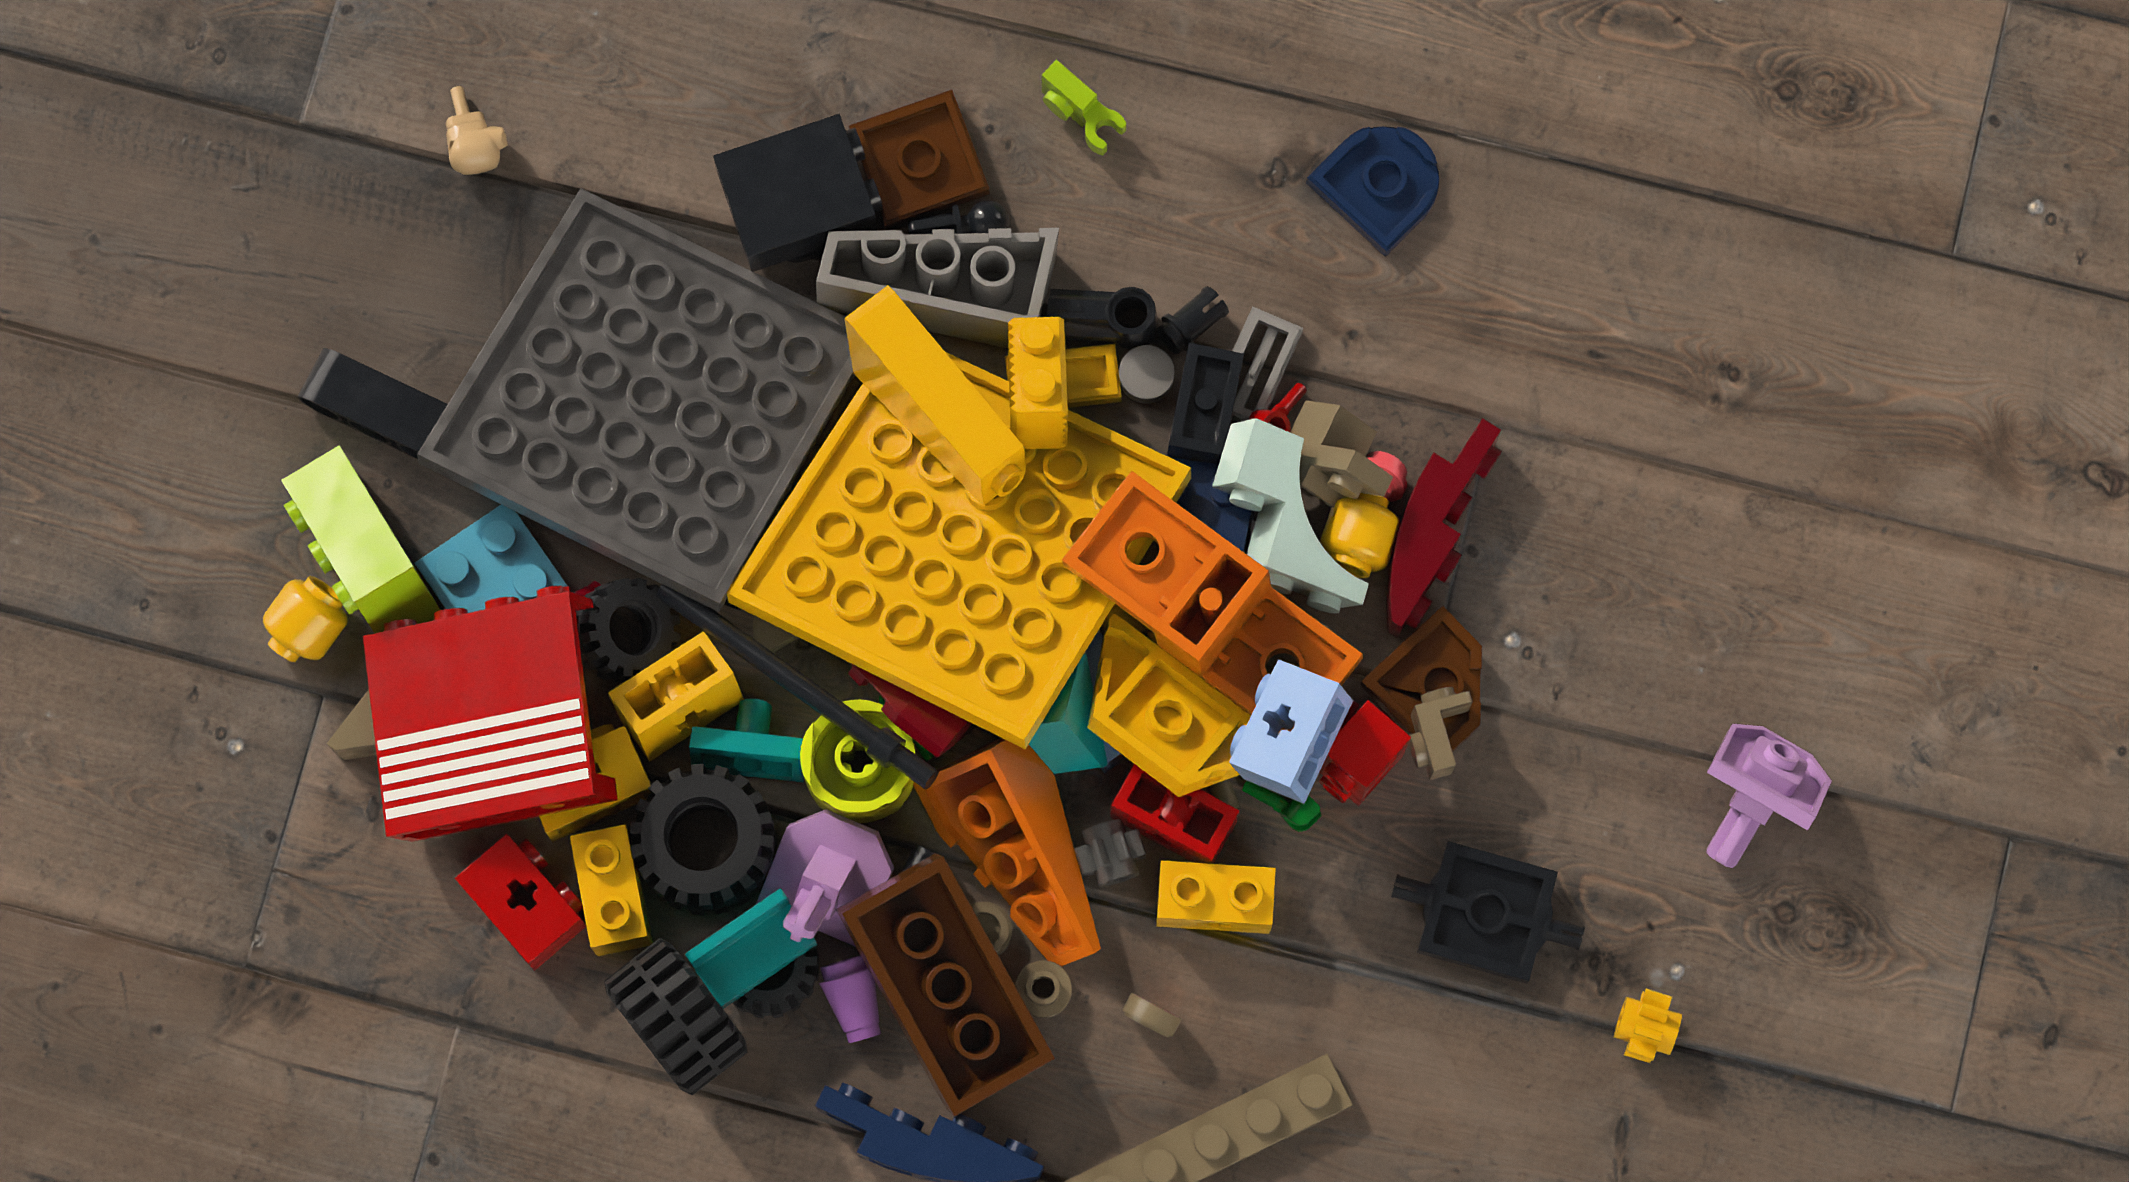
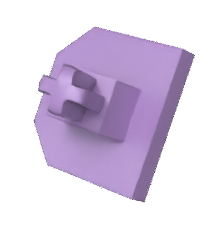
(1767, 778)
(822, 867)

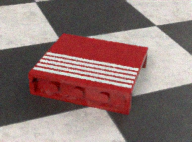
(482, 716)

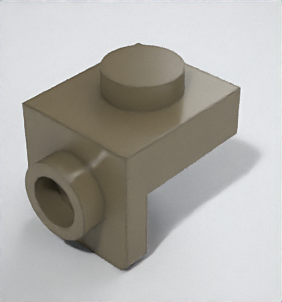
(1430, 741)

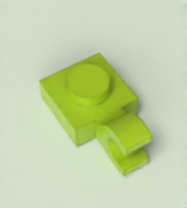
(1072, 98)

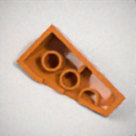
(1013, 827)

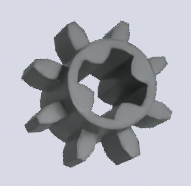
(1110, 853)

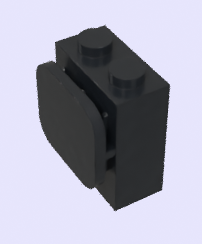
(796, 190)

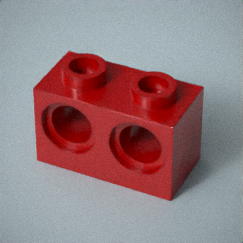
(1362, 754)

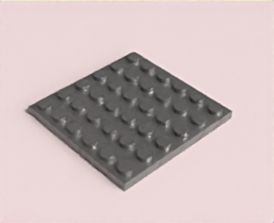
(645, 399)

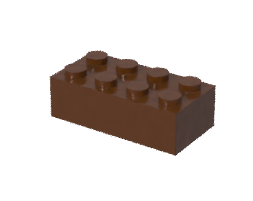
(945, 984)

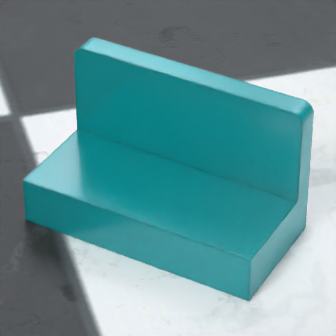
(747, 950)

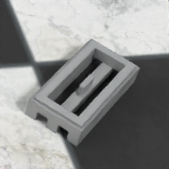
(1274, 326)

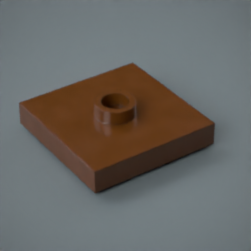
(921, 159)

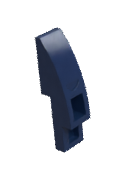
(949, 1154)

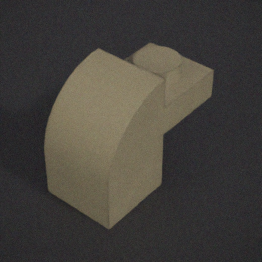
(1335, 454)

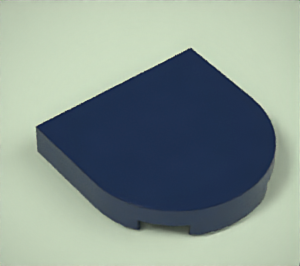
(1379, 183)

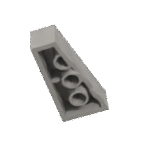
(948, 280)

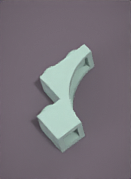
(1263, 475)

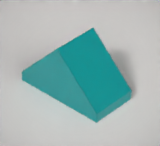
(1063, 736)

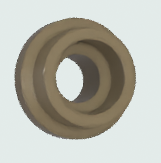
(1057, 1001)

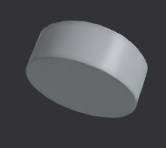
(1146, 374)

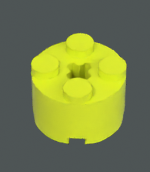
(832, 783)

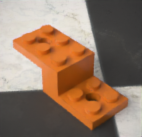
(1201, 595)

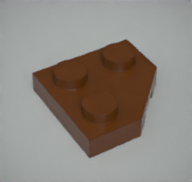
(1430, 659)

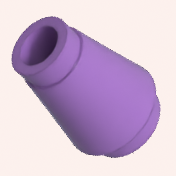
(852, 997)

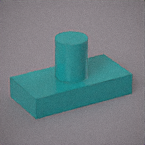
(750, 747)

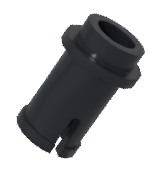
(1191, 321)

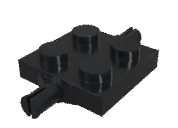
(1487, 912)

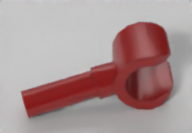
(1278, 414)

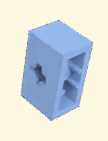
(1292, 759)

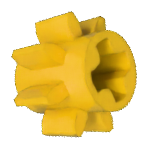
(1648, 1025)

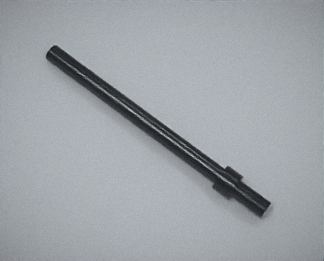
(883, 745)

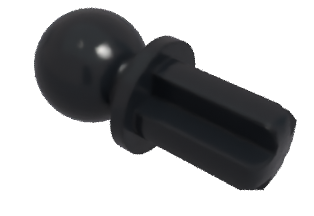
(980, 218)

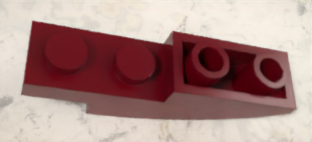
(1424, 542)

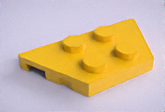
(1161, 712)

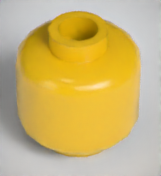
(1361, 534)
(304, 619)

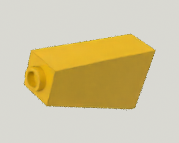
(932, 397)

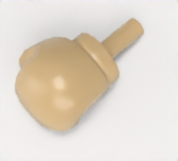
(470, 142)

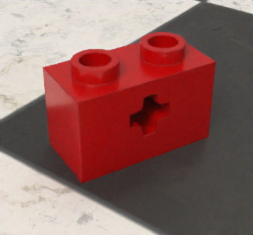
(1188, 825)
(503, 871)

